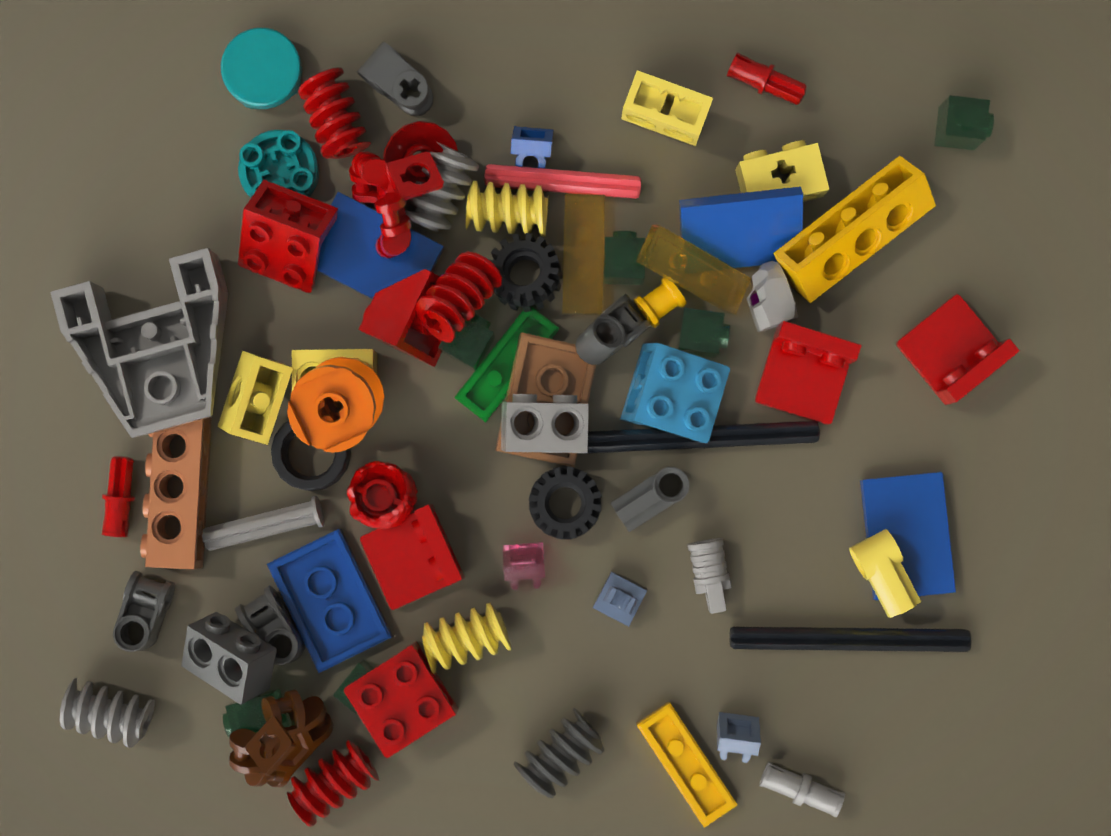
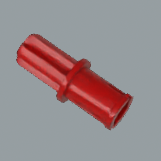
(766, 79)
(118, 497)

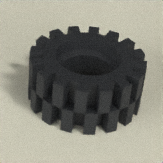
(542, 287)
(541, 494)

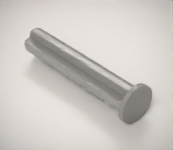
(264, 525)

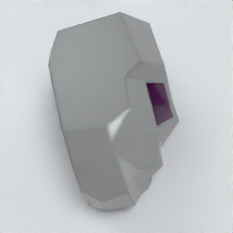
(771, 297)

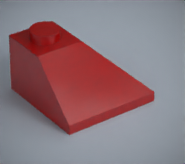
(394, 318)

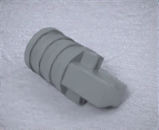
(710, 572)

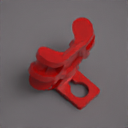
(382, 185)

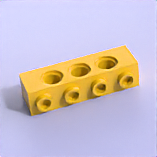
(855, 228)

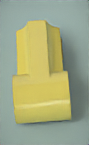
(880, 563)

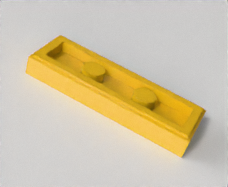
(686, 764)

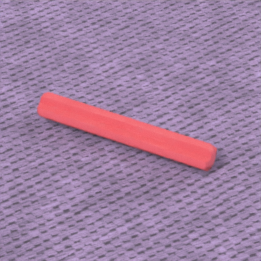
(564, 181)

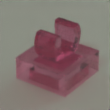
(523, 562)

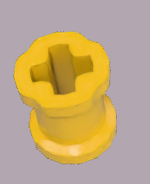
(660, 301)

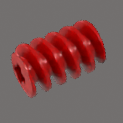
(330, 115)
(458, 295)
(331, 784)

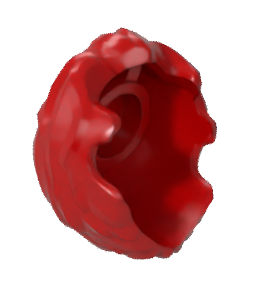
(381, 495)

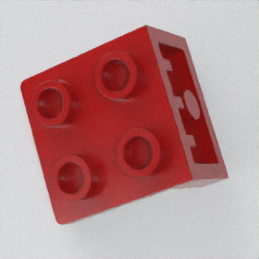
(284, 235)
(954, 350)
(805, 372)
(412, 558)
(401, 700)

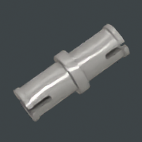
(802, 789)

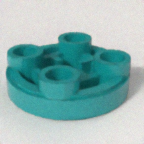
(261, 68)
(280, 159)

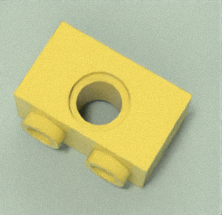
(255, 397)

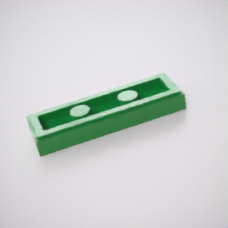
(491, 380)

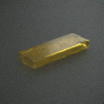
(583, 254)
(693, 269)

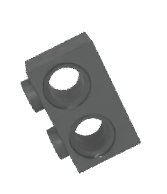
(228, 657)

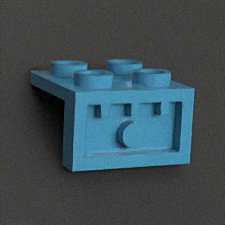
(675, 392)

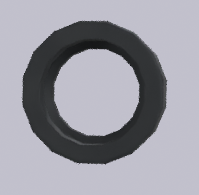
(281, 463)

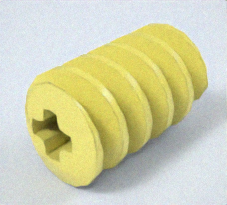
(507, 208)
(464, 637)

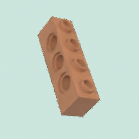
(189, 507)

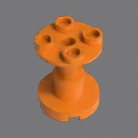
(336, 404)

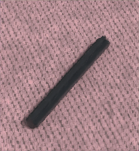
(720, 437)
(850, 639)

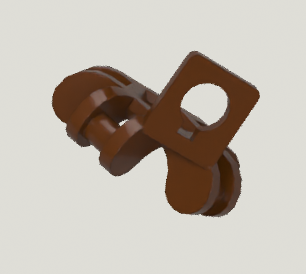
(278, 751)

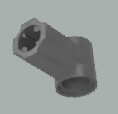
(647, 500)

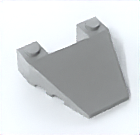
(155, 363)

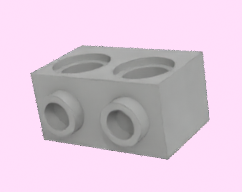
(544, 434)

